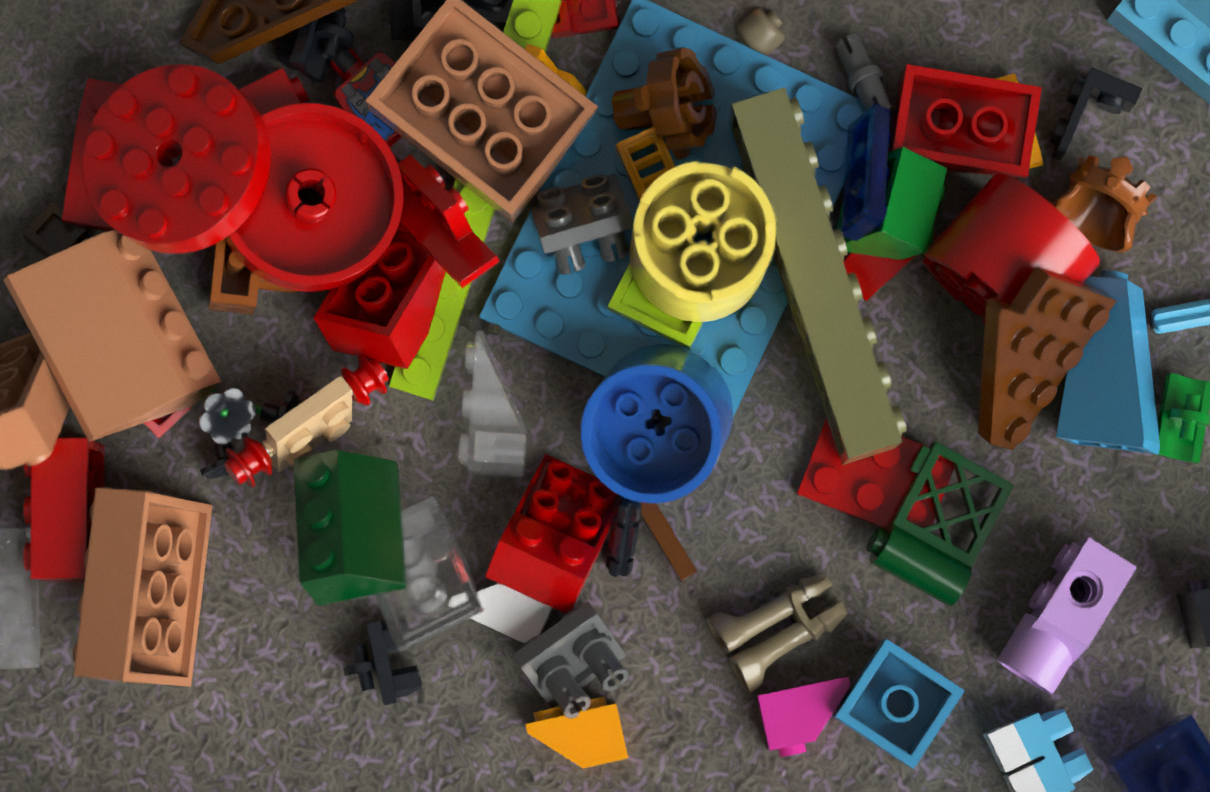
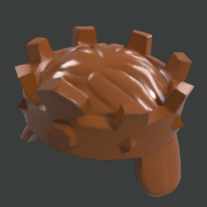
(1105, 202)

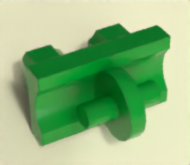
(1183, 418)

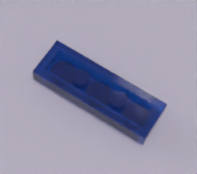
(866, 173)

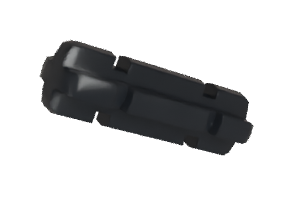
(623, 536)

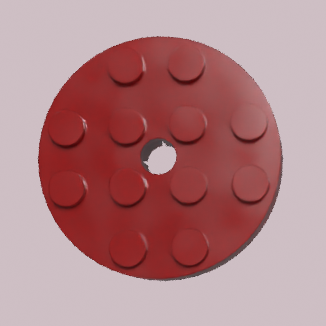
(210, 187)
(359, 208)

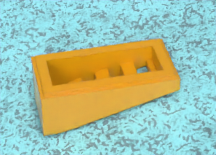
(638, 142)

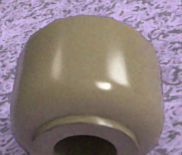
(761, 31)

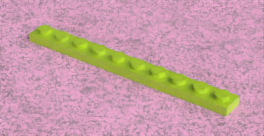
(530, 24)

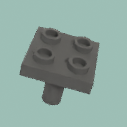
(580, 215)
(571, 657)

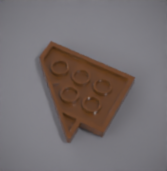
(236, 26)
(1032, 349)

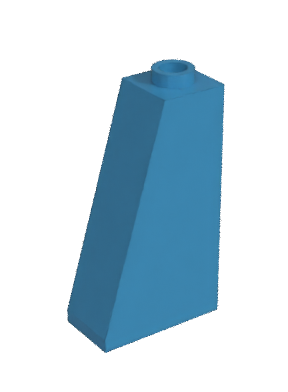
(1111, 388)

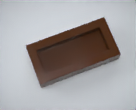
(667, 541)

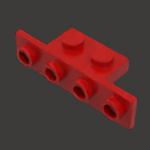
(439, 223)

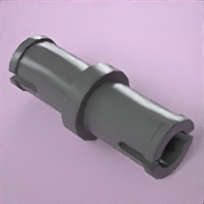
(863, 75)

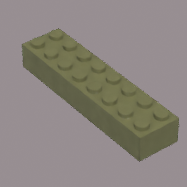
(815, 277)

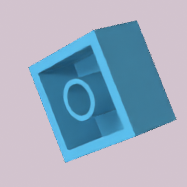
(898, 703)

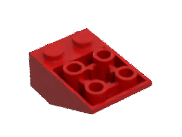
(554, 535)

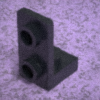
(1110, 94)

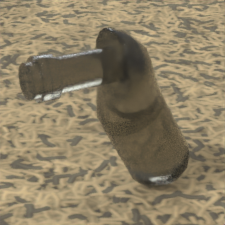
(473, 322)

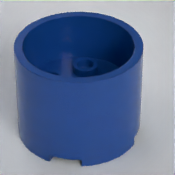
(638, 453)

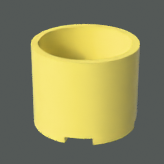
(693, 278)

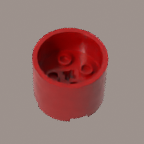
(1002, 241)

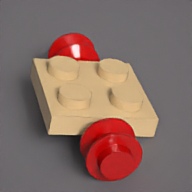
(309, 424)

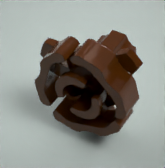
(668, 102)

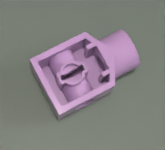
(1059, 626)

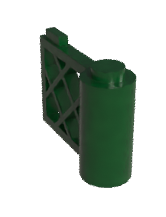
(920, 556)

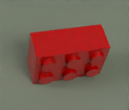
(60, 509)

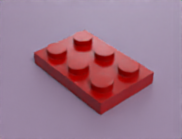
(871, 486)

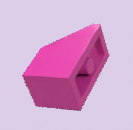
(799, 714)

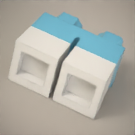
(1033, 738)

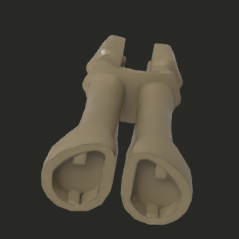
(752, 662)

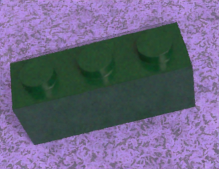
(348, 526)

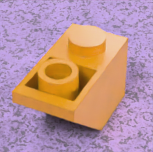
(587, 739)

